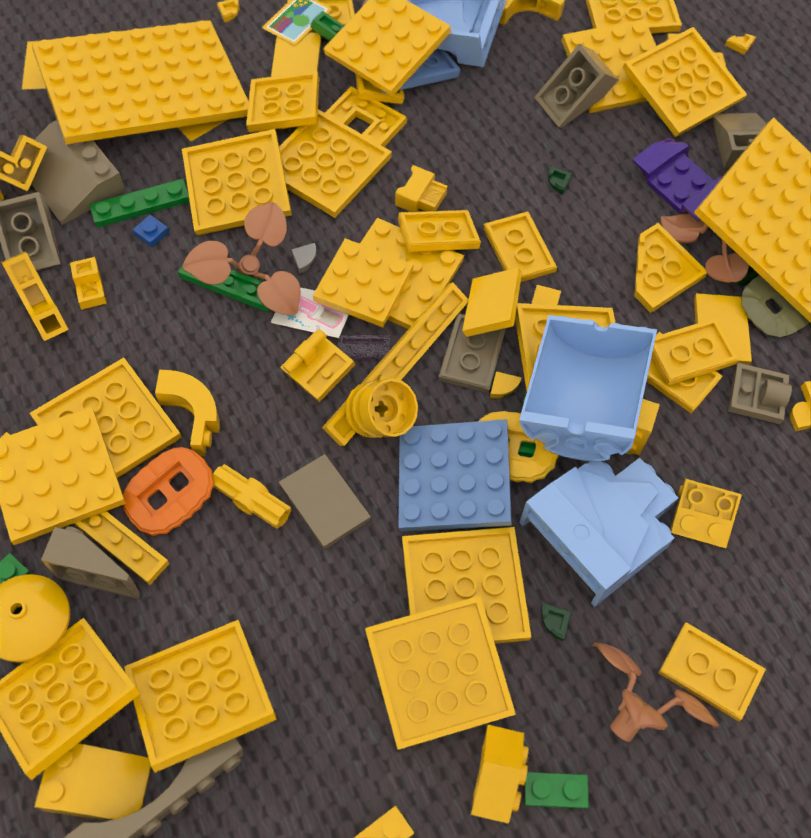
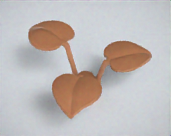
(211, 266)
(721, 268)
(634, 711)

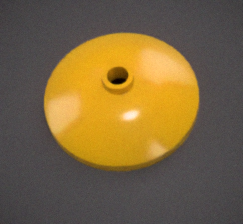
(40, 622)

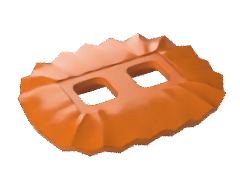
(157, 477)

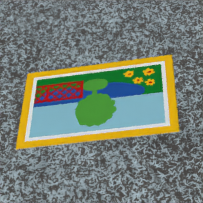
(295, 19)

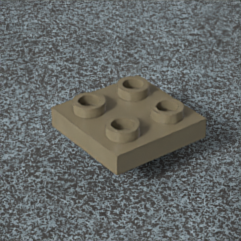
(759, 393)

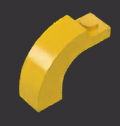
(549, 8)
(34, 296)
(187, 392)

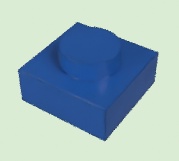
(150, 231)

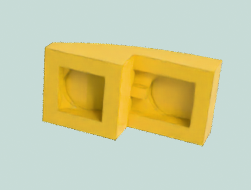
(88, 283)

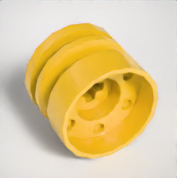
(394, 406)

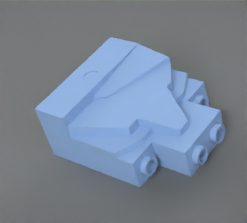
(471, 24)
(604, 521)

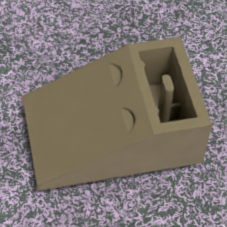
(735, 133)

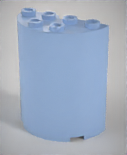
(587, 387)

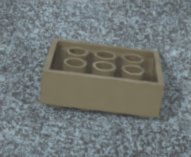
(73, 175)

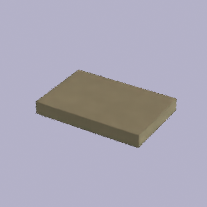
(471, 359)
(324, 501)

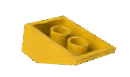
(94, 783)

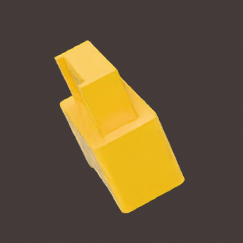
(420, 192)

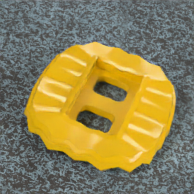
(522, 467)

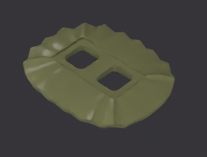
(777, 325)

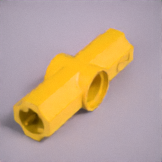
(251, 496)

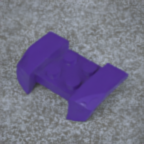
(675, 175)

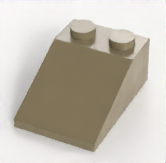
(576, 86)
(29, 228)
(79, 561)

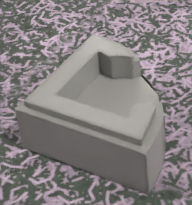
(304, 256)

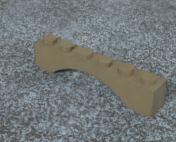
(194, 777)

